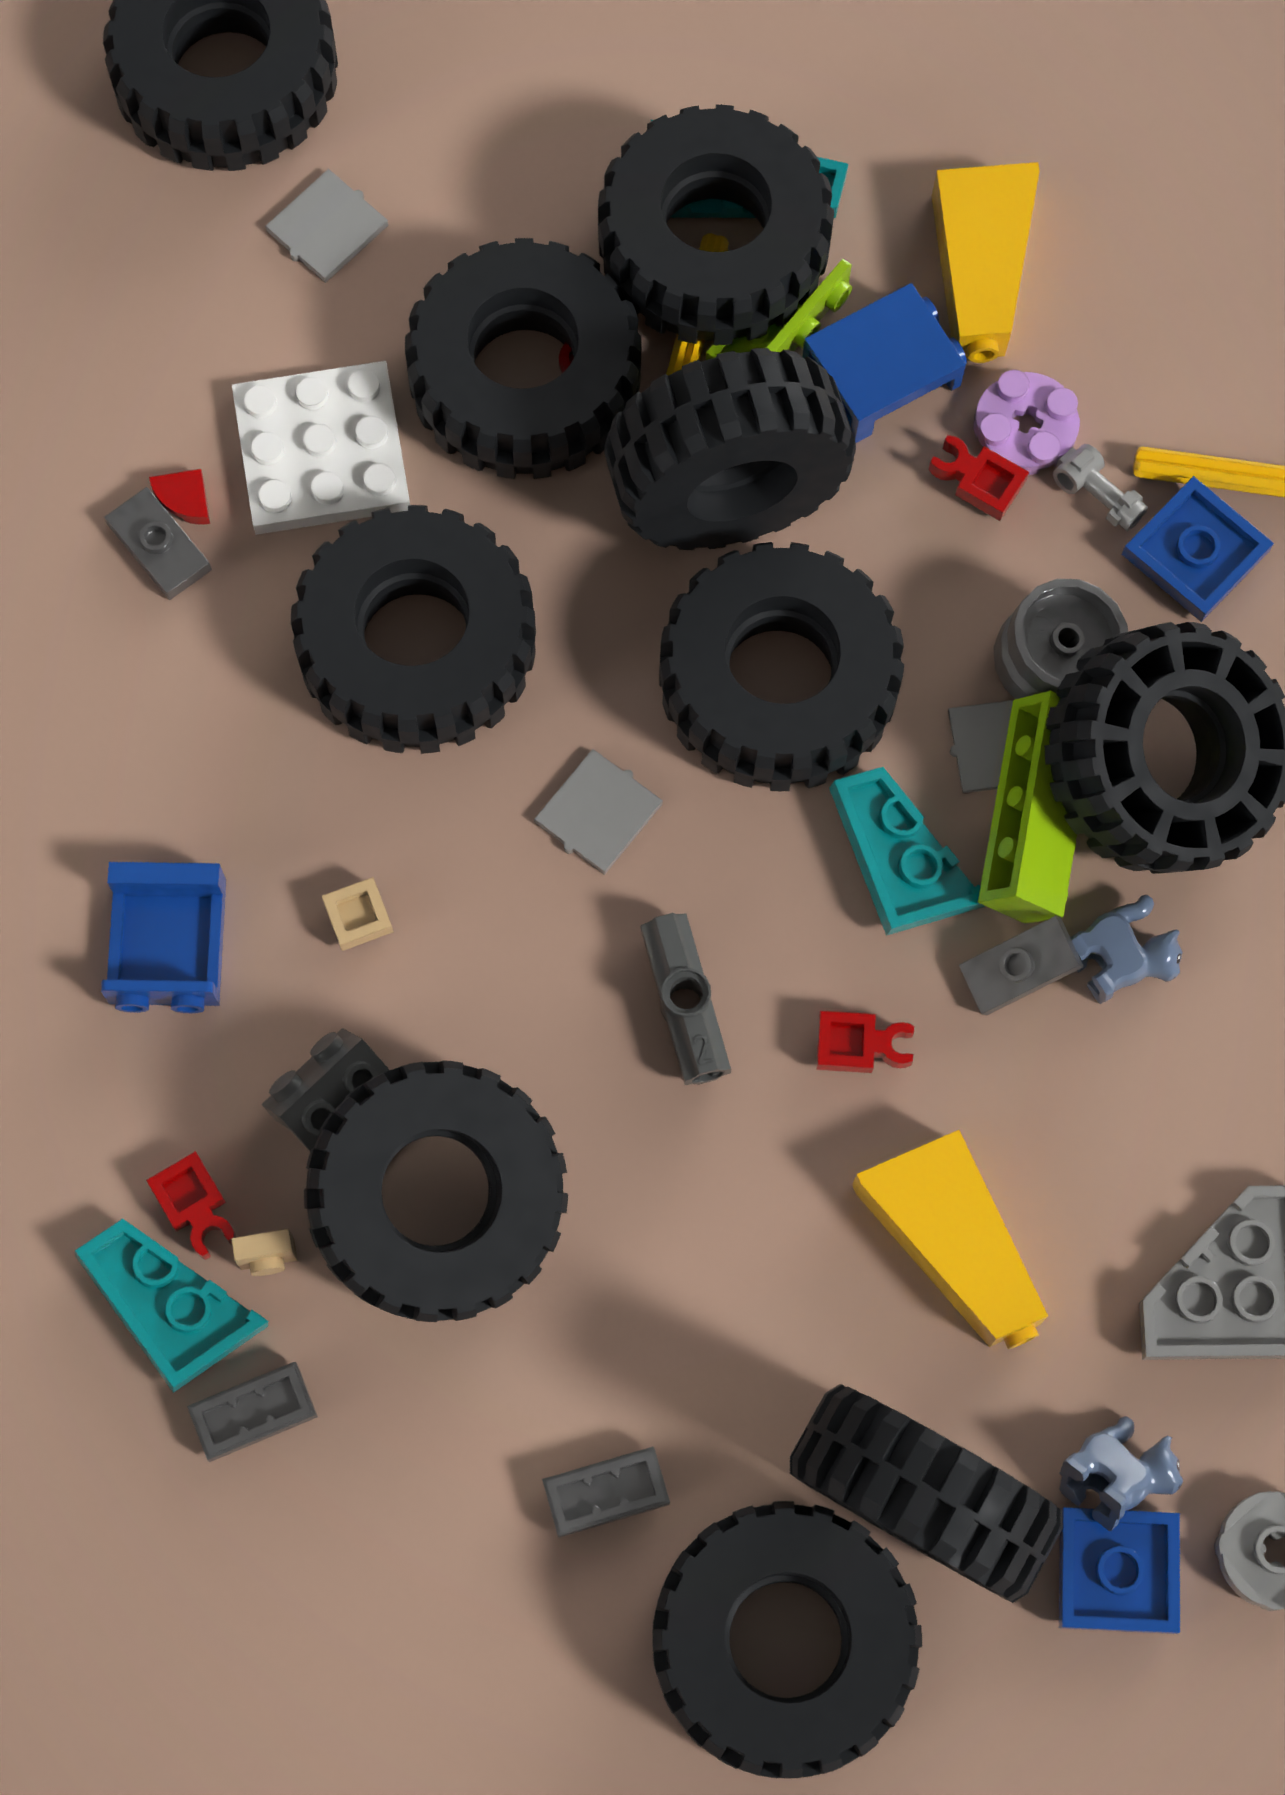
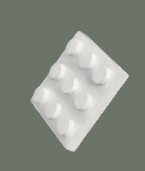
(320, 447)

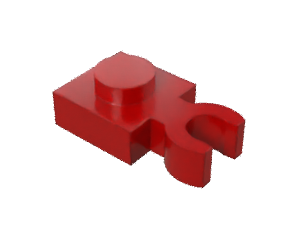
(985, 480)
(851, 1042)
(189, 1198)

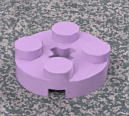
(1034, 395)

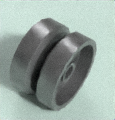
(1051, 634)

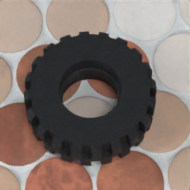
(228, 117)
(728, 159)
(511, 291)
(729, 449)
(399, 558)
(796, 595)
(1102, 762)
(521, 1207)
(927, 1492)
(875, 1622)

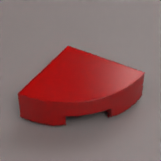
(183, 495)

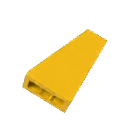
(982, 247)
(955, 1234)

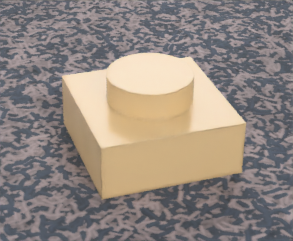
(357, 914)
(264, 1252)

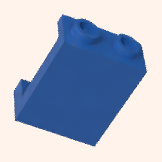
(887, 356)
(165, 936)

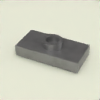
(158, 543)
(1021, 965)
(252, 1411)
(606, 1491)

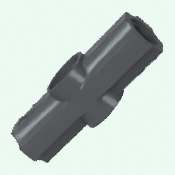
(692, 1030)

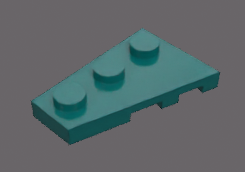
(900, 859)
(166, 1306)

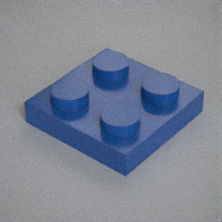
(1197, 548)
(1121, 1575)

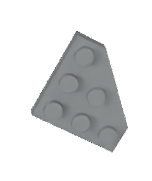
(1226, 1289)

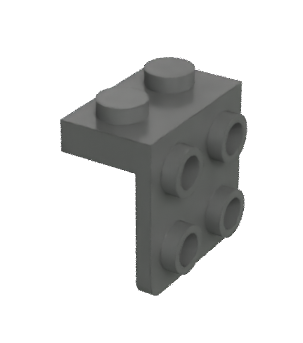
(316, 1089)

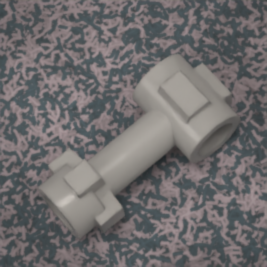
(1081, 469)

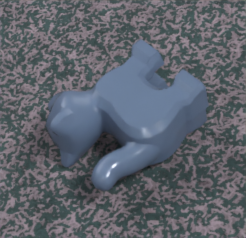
(1120, 955)
(1118, 1475)

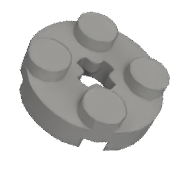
(1242, 1549)

